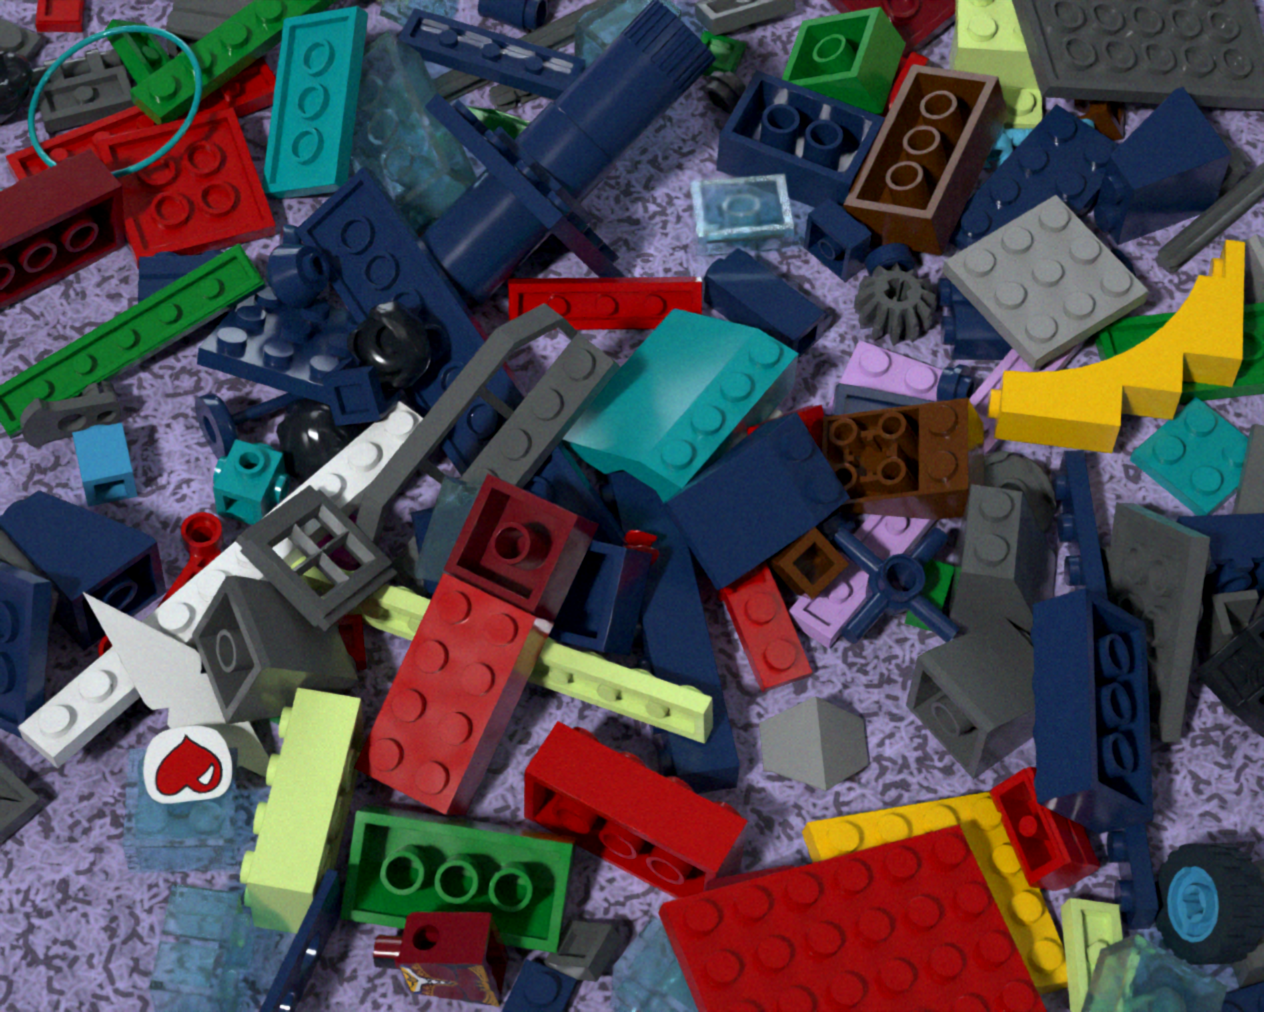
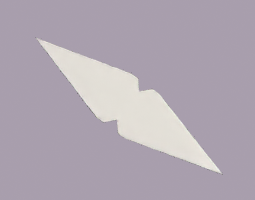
(171, 678)

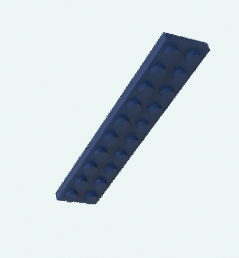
(383, 260)

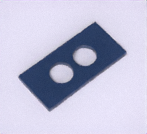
(306, 947)

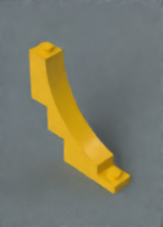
(1086, 403)

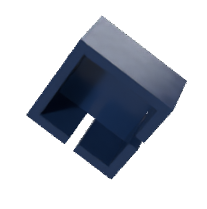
(604, 599)

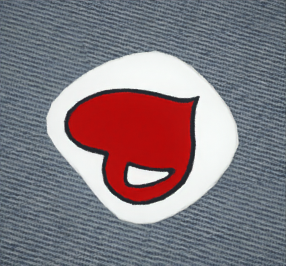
(187, 765)

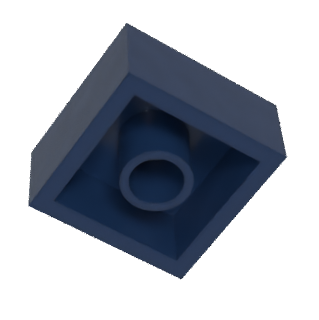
(837, 239)

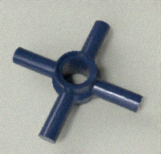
(885, 600)

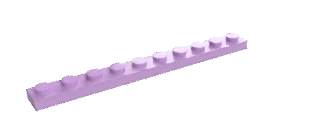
(894, 535)

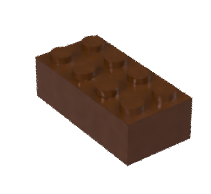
(927, 157)

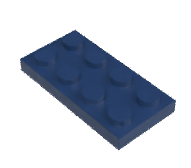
(1054, 159)

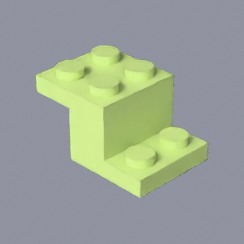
(991, 43)

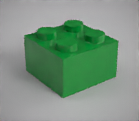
(847, 57)

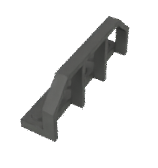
(519, 444)

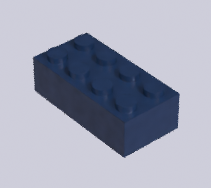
(1091, 712)

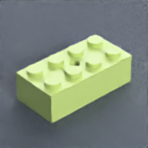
(305, 808)

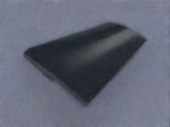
(1237, 675)

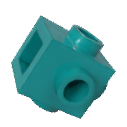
(249, 481)

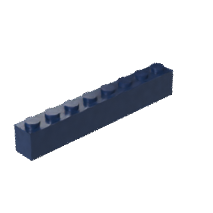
(675, 636)

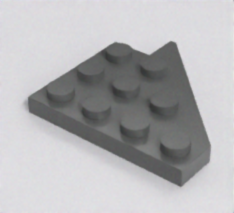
(1158, 576)

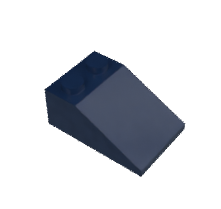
(756, 499)

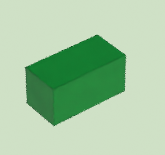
(936, 587)

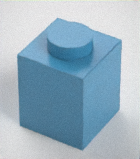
(104, 464)

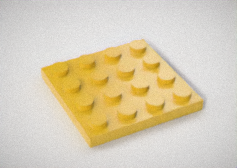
(982, 826)

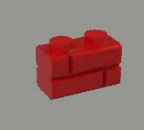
(1047, 845)

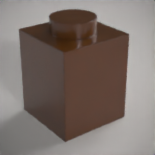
(808, 564)

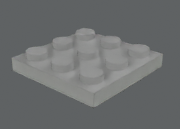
(1045, 282)

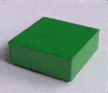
(726, 51)

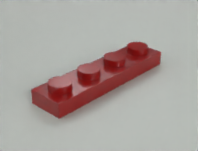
(607, 301)

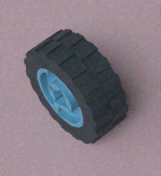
(1210, 903)

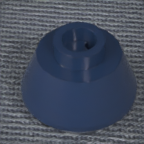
(297, 274)

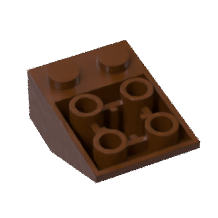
(907, 458)

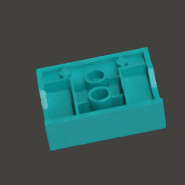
(683, 400)

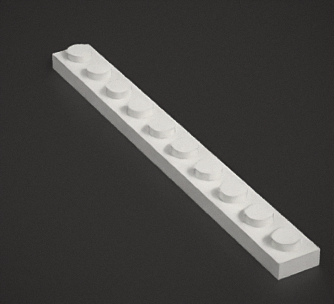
(106, 688)

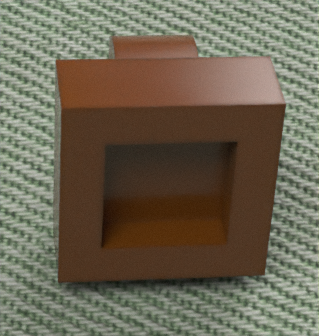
(1106, 115)

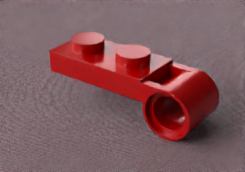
(765, 629)

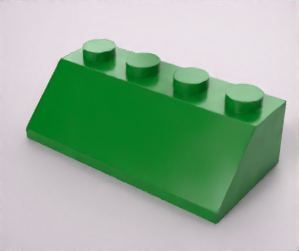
(458, 865)

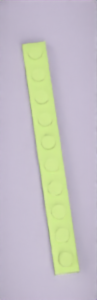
(558, 667)

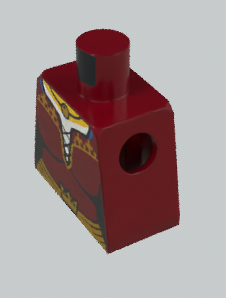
(448, 956)

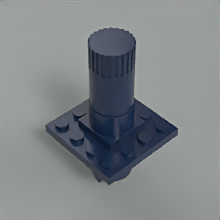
(565, 152)

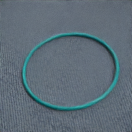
(106, 33)

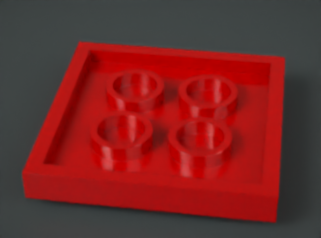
(194, 195)

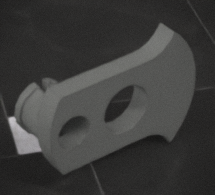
(42, 418)

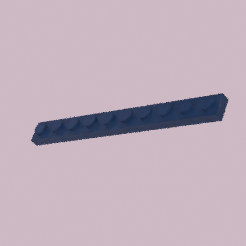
(1084, 569)

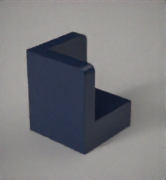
(357, 394)

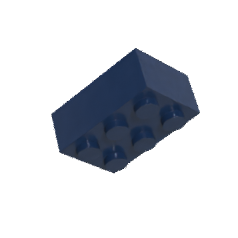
(797, 134)

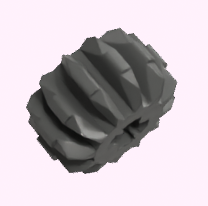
(895, 303)

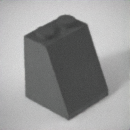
(999, 562)
(265, 649)
(977, 694)

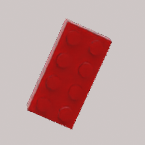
(453, 696)
(631, 813)

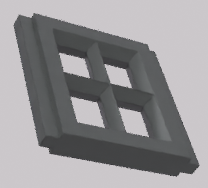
(286, 523)

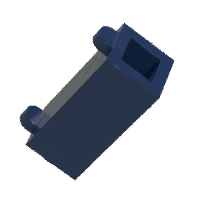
(759, 299)

